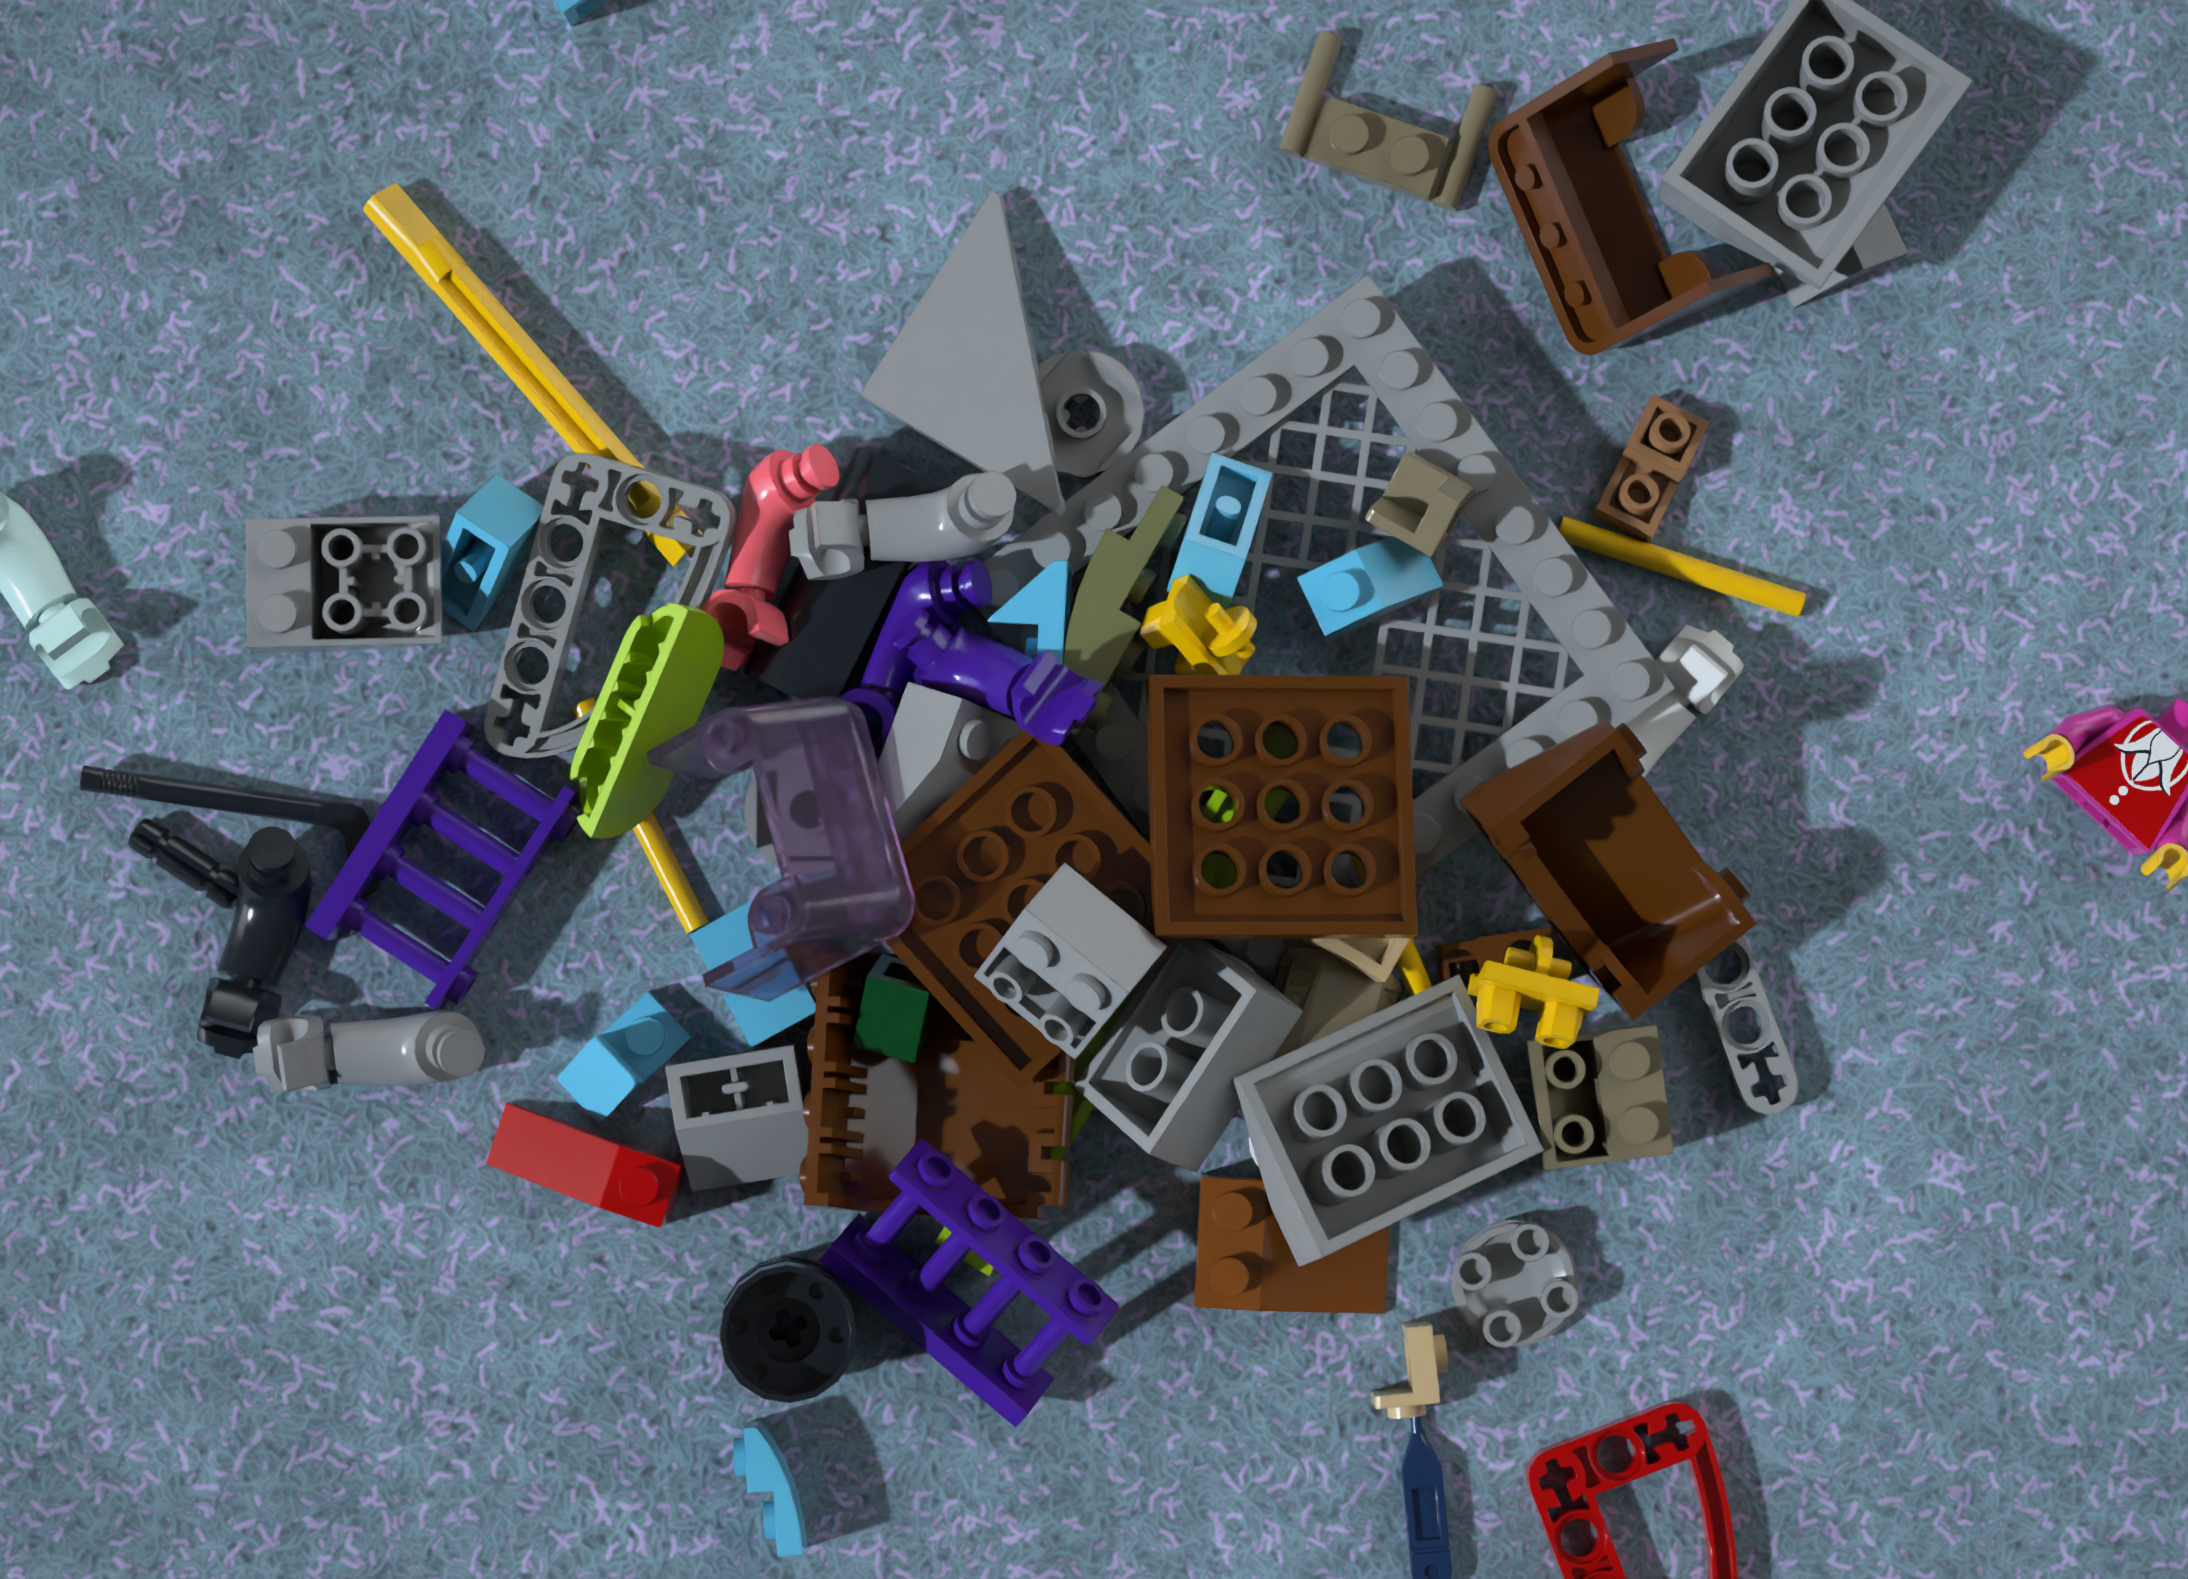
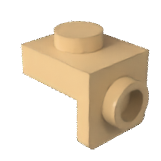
(1425, 1359)

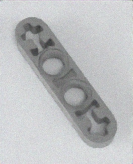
(1748, 991)

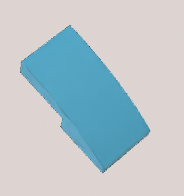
(766, 1470)

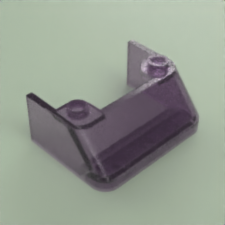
(829, 830)

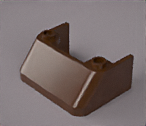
(1587, 216)

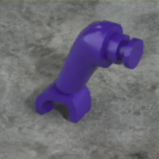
(940, 591)
(1036, 691)

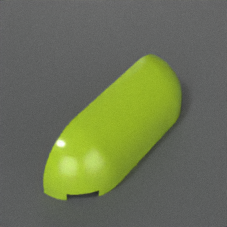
(647, 699)

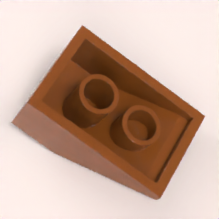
(1249, 1265)

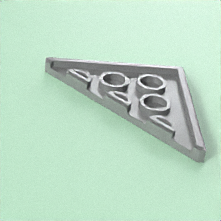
(970, 365)

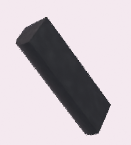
(838, 618)

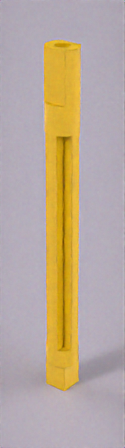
(511, 347)

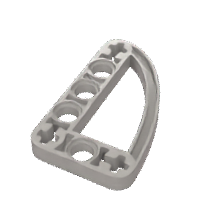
(573, 578)

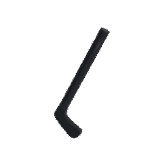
(344, 816)

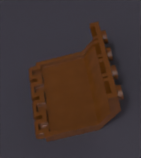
(875, 1108)

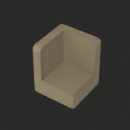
(1420, 504)

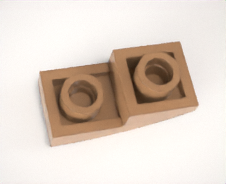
(1650, 469)

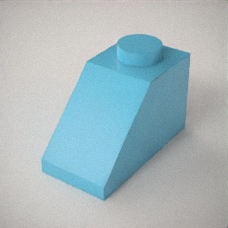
(1222, 527)
(486, 548)
(1367, 585)

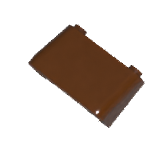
(1610, 865)

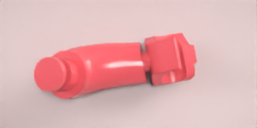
(762, 548)

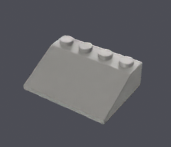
(1812, 137)
(1382, 1120)

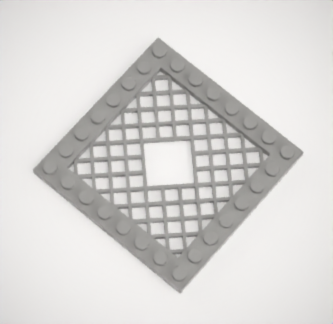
(1366, 334)

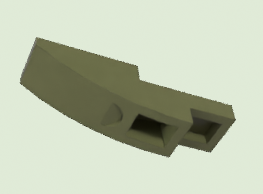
(1099, 632)

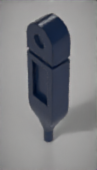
(1425, 1508)

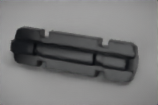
(185, 862)

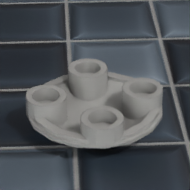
(1515, 1283)

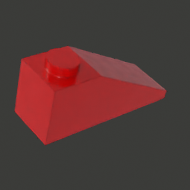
(587, 1165)

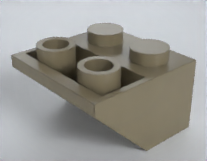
(1601, 1098)

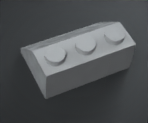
(1179, 1047)

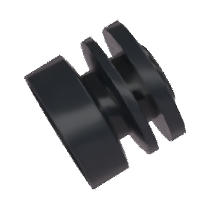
(771, 1363)

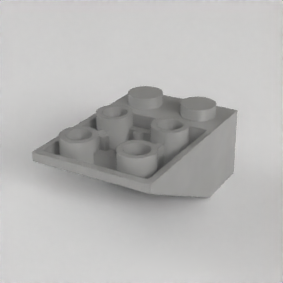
(343, 583)

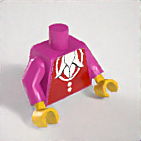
(2127, 778)

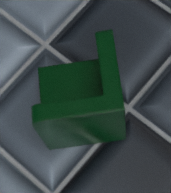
(894, 1012)

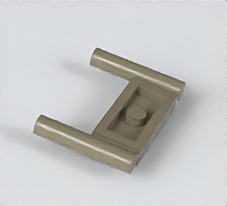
(1378, 145)

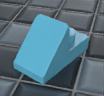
(1044, 604)
(623, 1057)

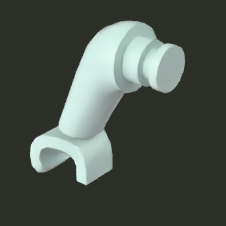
(64, 630)

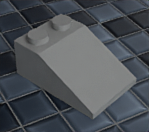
(935, 750)

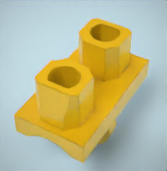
(1205, 634)
(1534, 983)

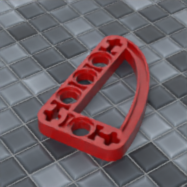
(1591, 1479)

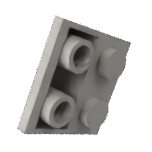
(1069, 960)
(740, 1116)

